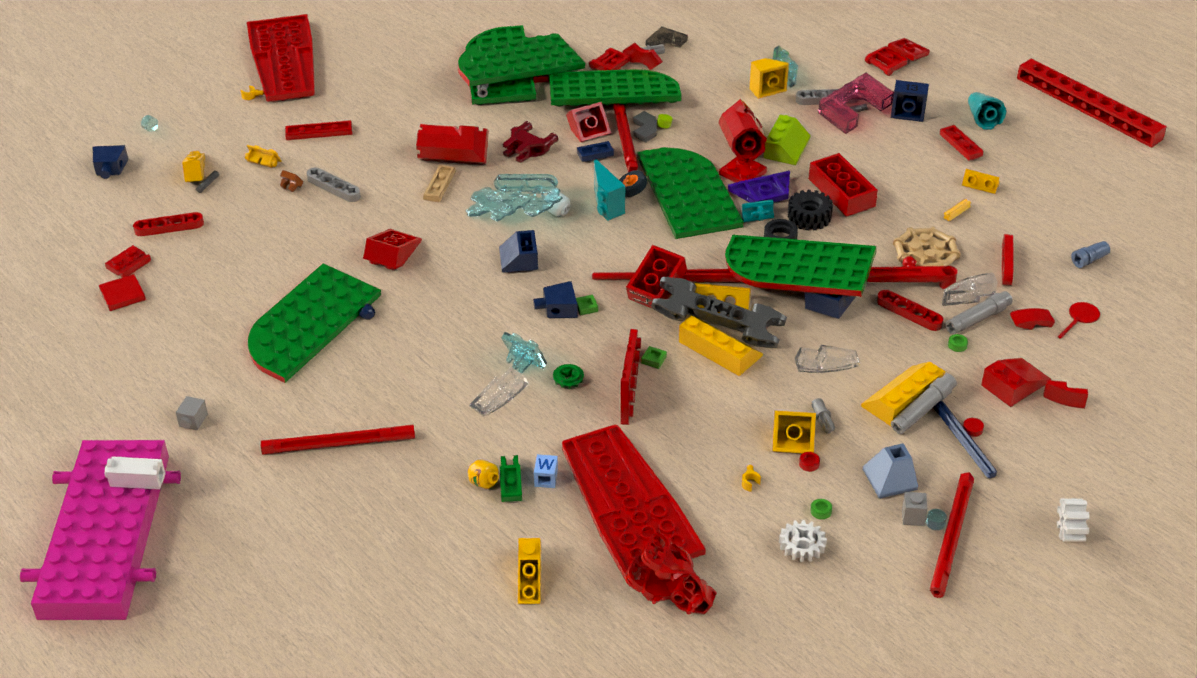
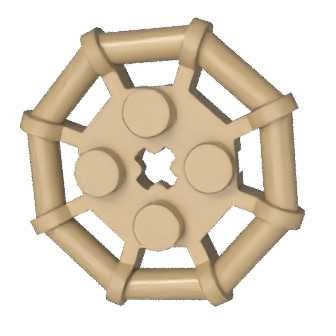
(926, 247)

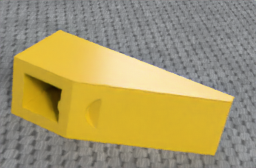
(194, 166)
(529, 570)

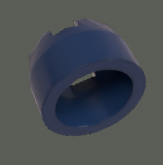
(367, 312)

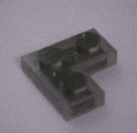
(666, 35)

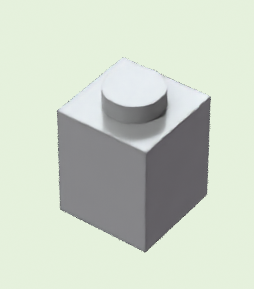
(191, 413)
(914, 508)

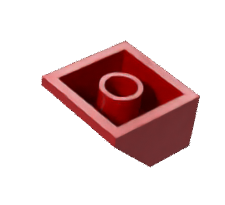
(588, 122)

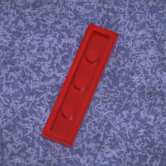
(318, 130)

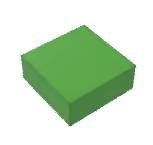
(586, 305)
(654, 357)

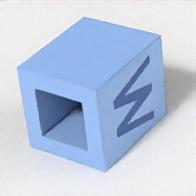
(545, 471)

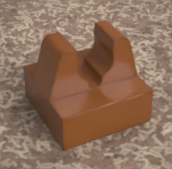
(292, 179)

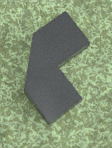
(648, 126)

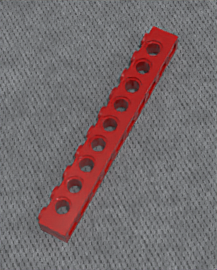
(1092, 102)

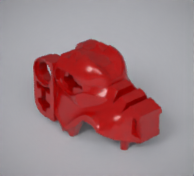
(669, 577)

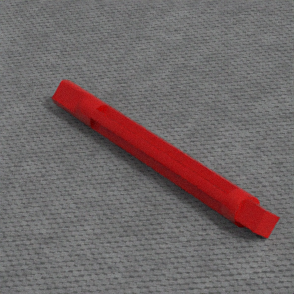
(625, 137)
(337, 439)
(951, 536)

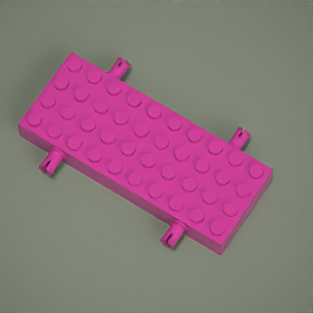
(98, 537)

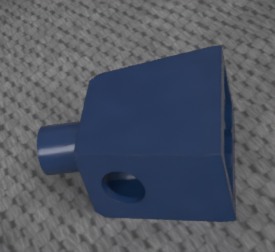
(109, 160)
(558, 301)

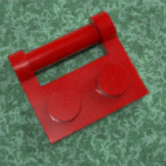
(888, 57)
(610, 60)

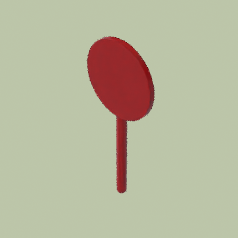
(1083, 313)

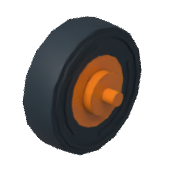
(634, 182)

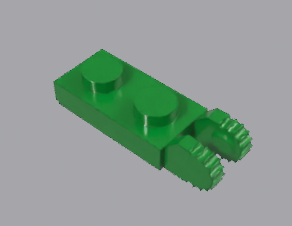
(510, 480)

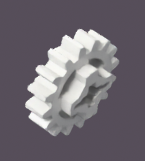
(802, 540)

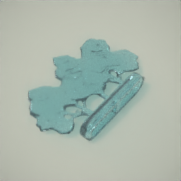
(507, 203)

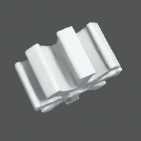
(1073, 520)

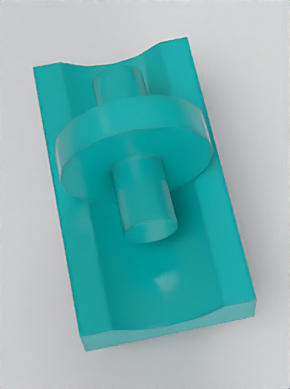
(757, 210)

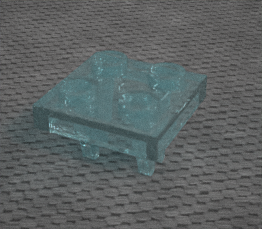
(781, 55)
(522, 352)

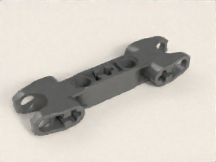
(752, 322)

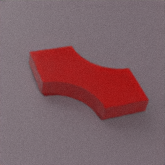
(640, 55)

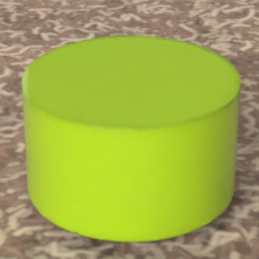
(664, 121)

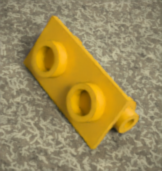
(268, 157)
(980, 181)

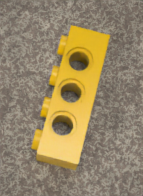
(740, 294)

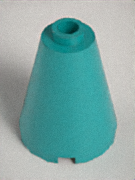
(986, 110)

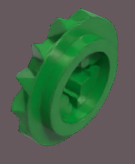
(565, 371)

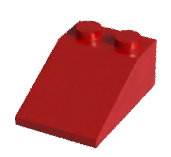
(390, 248)
(1012, 380)

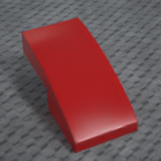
(1032, 316)
(1059, 392)

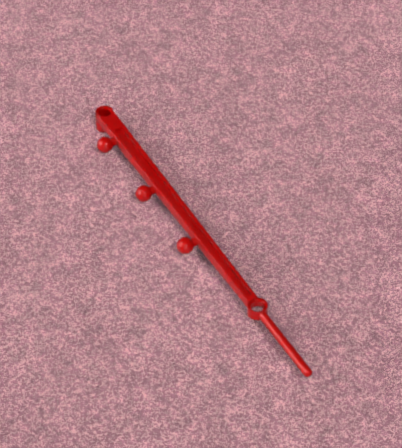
(908, 273)

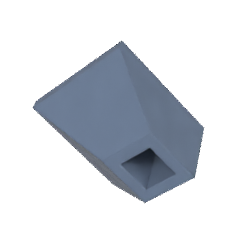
(891, 471)

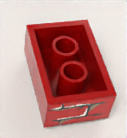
(646, 280)

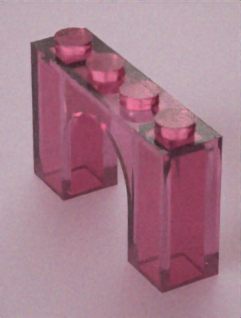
(862, 88)

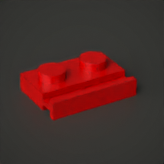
(128, 261)

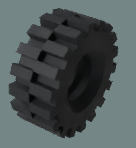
(810, 209)

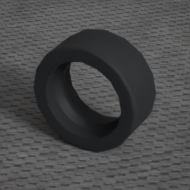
(781, 225)

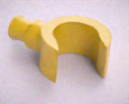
(252, 94)
(750, 474)

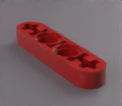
(149, 226)
(1007, 259)
(928, 319)

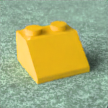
(768, 77)
(793, 431)

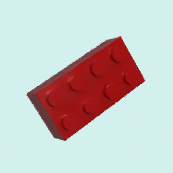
(843, 184)

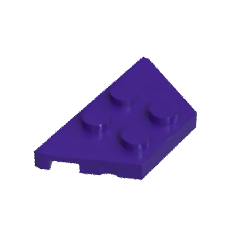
(763, 188)

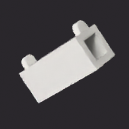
(135, 472)

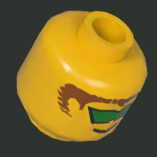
(483, 474)

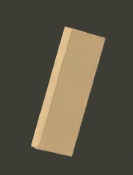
(439, 183)

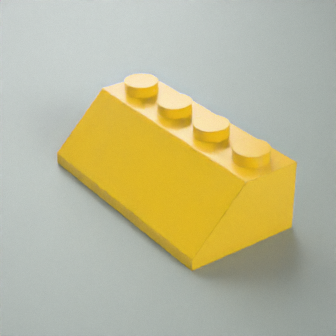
(717, 345)
(902, 391)

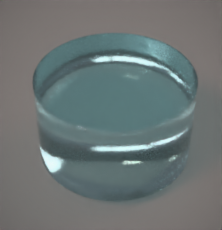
(149, 123)
(936, 519)

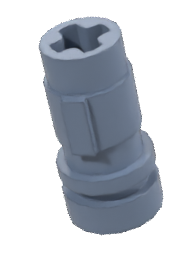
(1089, 254)

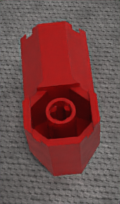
(743, 131)
(452, 143)

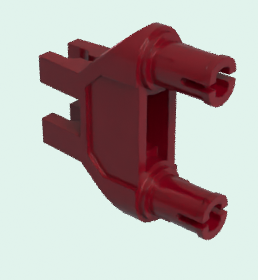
(527, 144)

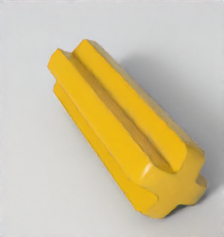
(957, 209)

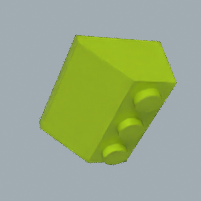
(786, 140)

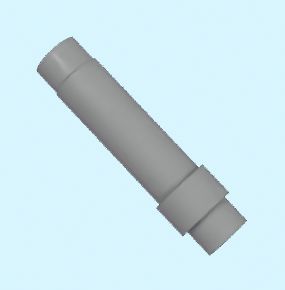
(992, 305)
(918, 408)

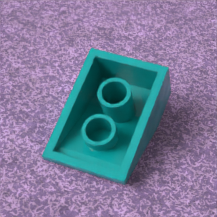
(608, 192)

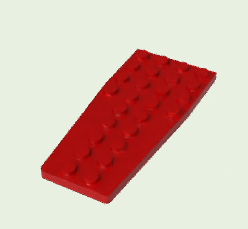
(283, 56)
(626, 496)

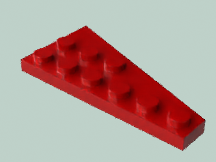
(628, 381)

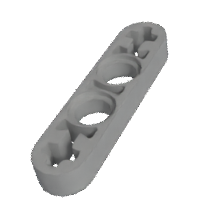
(812, 97)
(318, 177)

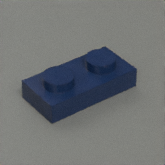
(595, 151)

